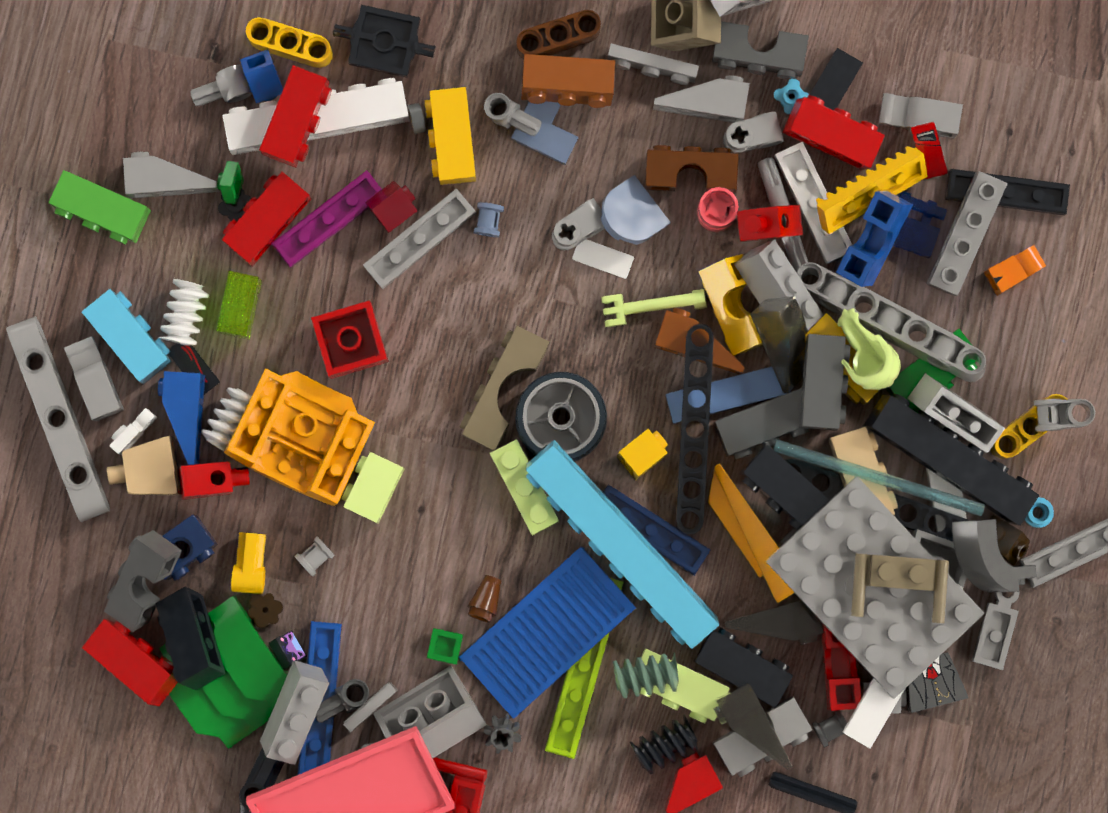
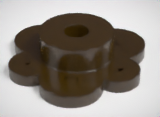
(274, 607)

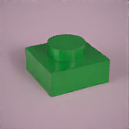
(230, 182)
(445, 646)

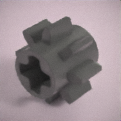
(499, 741)

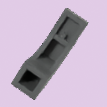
(981, 559)

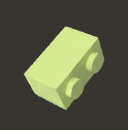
(373, 486)

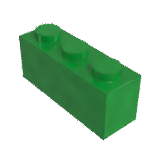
(910, 377)

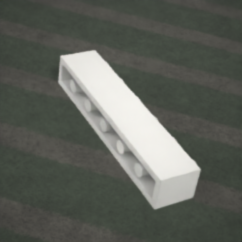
(345, 113)

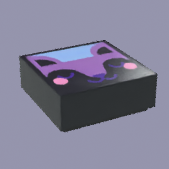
(287, 649)

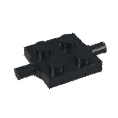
(384, 41)

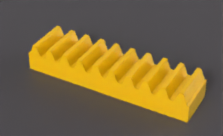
(854, 200)

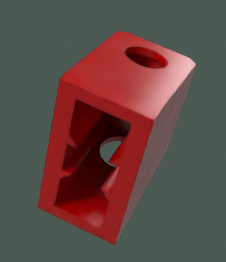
(767, 223)
(196, 480)

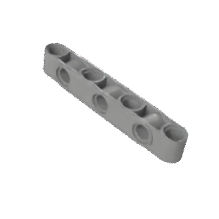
(894, 323)
(66, 440)

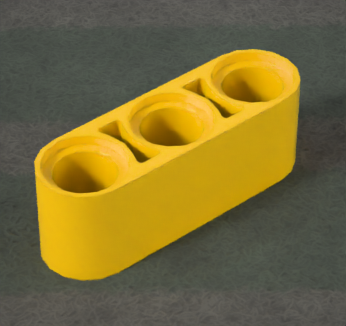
(278, 32)
(1017, 435)

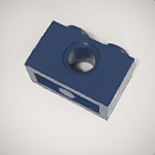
(199, 540)

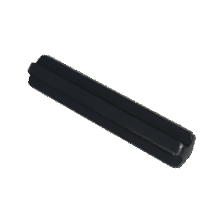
(812, 793)

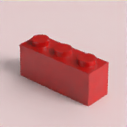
(295, 117)
(834, 132)
(266, 218)
(132, 661)

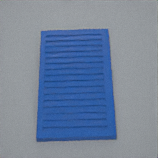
(547, 632)

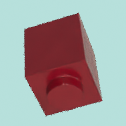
(392, 205)

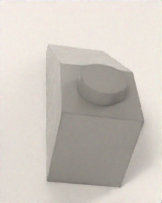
(714, 100)
(155, 177)

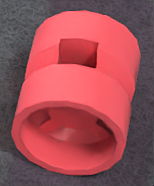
(717, 209)

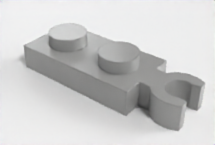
(996, 632)

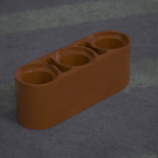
(569, 25)

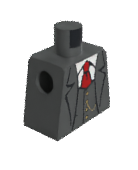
(935, 686)

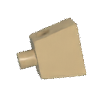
(148, 469)

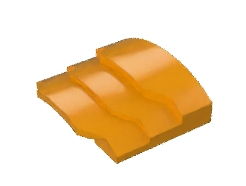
(300, 435)

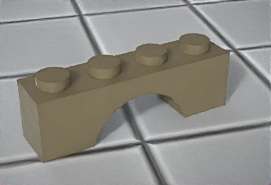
(521, 353)

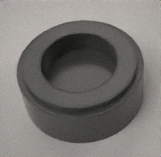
(416, 118)

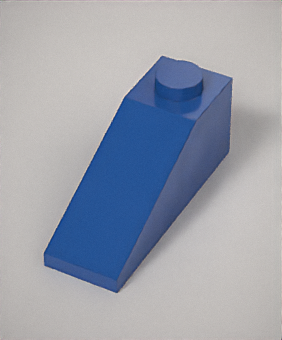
(183, 402)

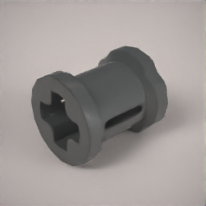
(830, 728)

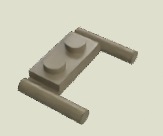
(902, 574)

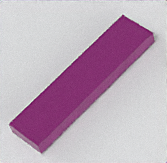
(326, 220)

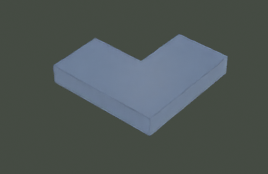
(550, 139)

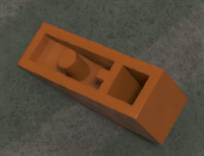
(673, 340)

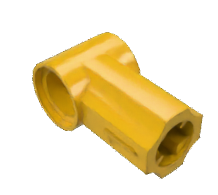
(248, 572)

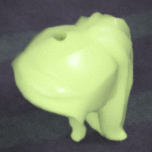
(875, 361)

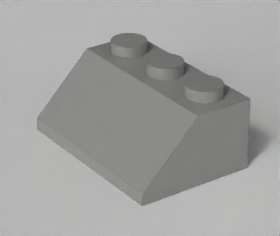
(438, 709)

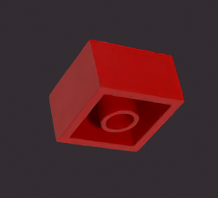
(349, 339)

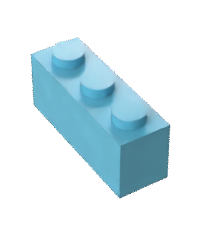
(127, 335)

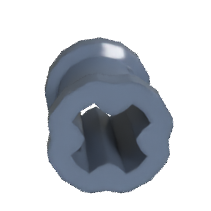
(488, 219)

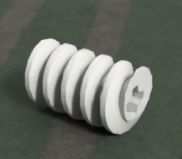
(184, 312)
(228, 418)

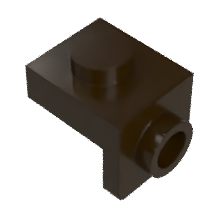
(1011, 541)

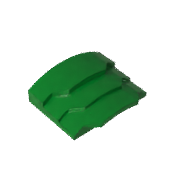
(249, 689)

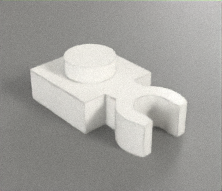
(127, 436)

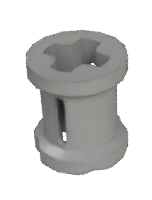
(314, 556)

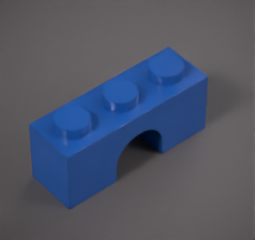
(884, 221)

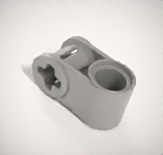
(758, 131)
(583, 223)
(1061, 414)

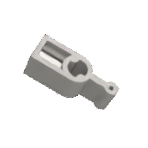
(914, 111)
(93, 379)

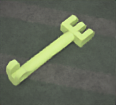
(622, 309)

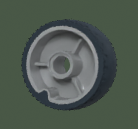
(565, 392)

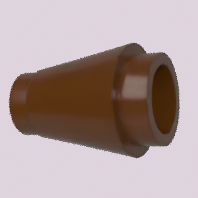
(485, 600)

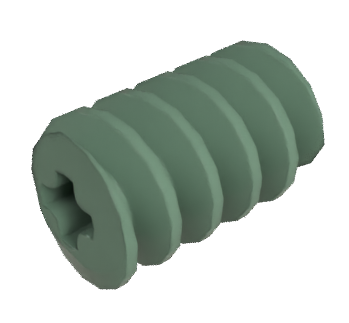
(646, 675)

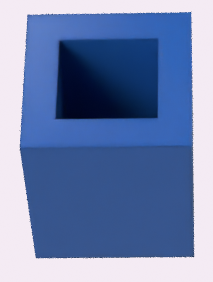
(262, 76)

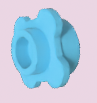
(782, 95)

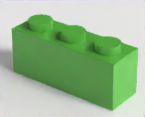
(99, 208)

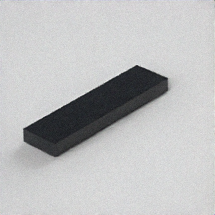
(1018, 194)

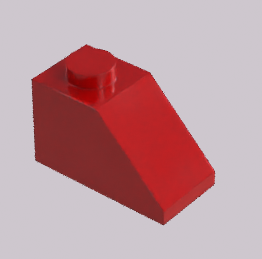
(692, 783)

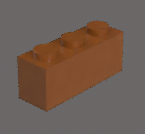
(568, 80)

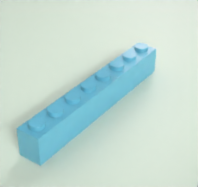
(622, 544)

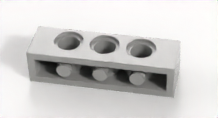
(966, 233)

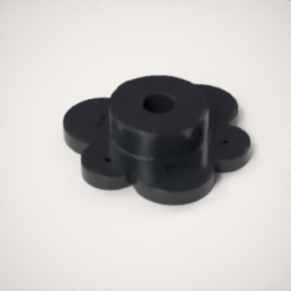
(234, 212)

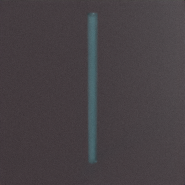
(879, 477)

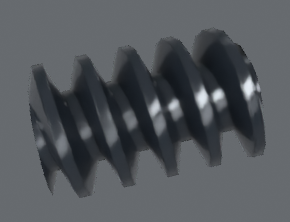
(665, 745)

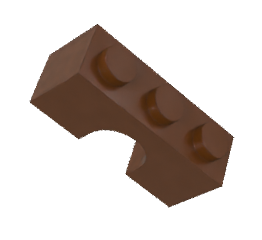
(664, 165)

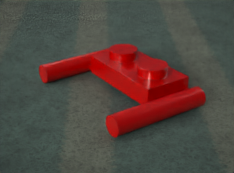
(467, 785)

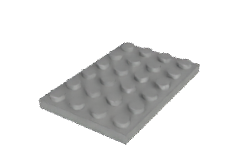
(897, 629)

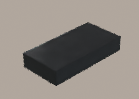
(836, 78)

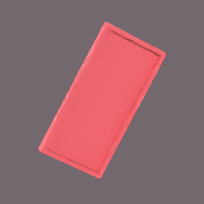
(379, 778)

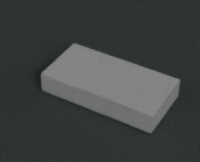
(370, 706)

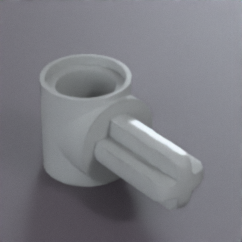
(229, 85)
(513, 115)

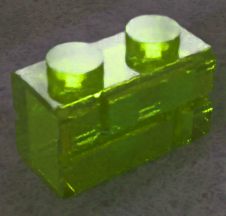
(239, 305)

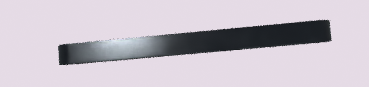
(700, 443)
(923, 511)

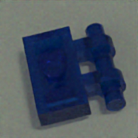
(919, 235)

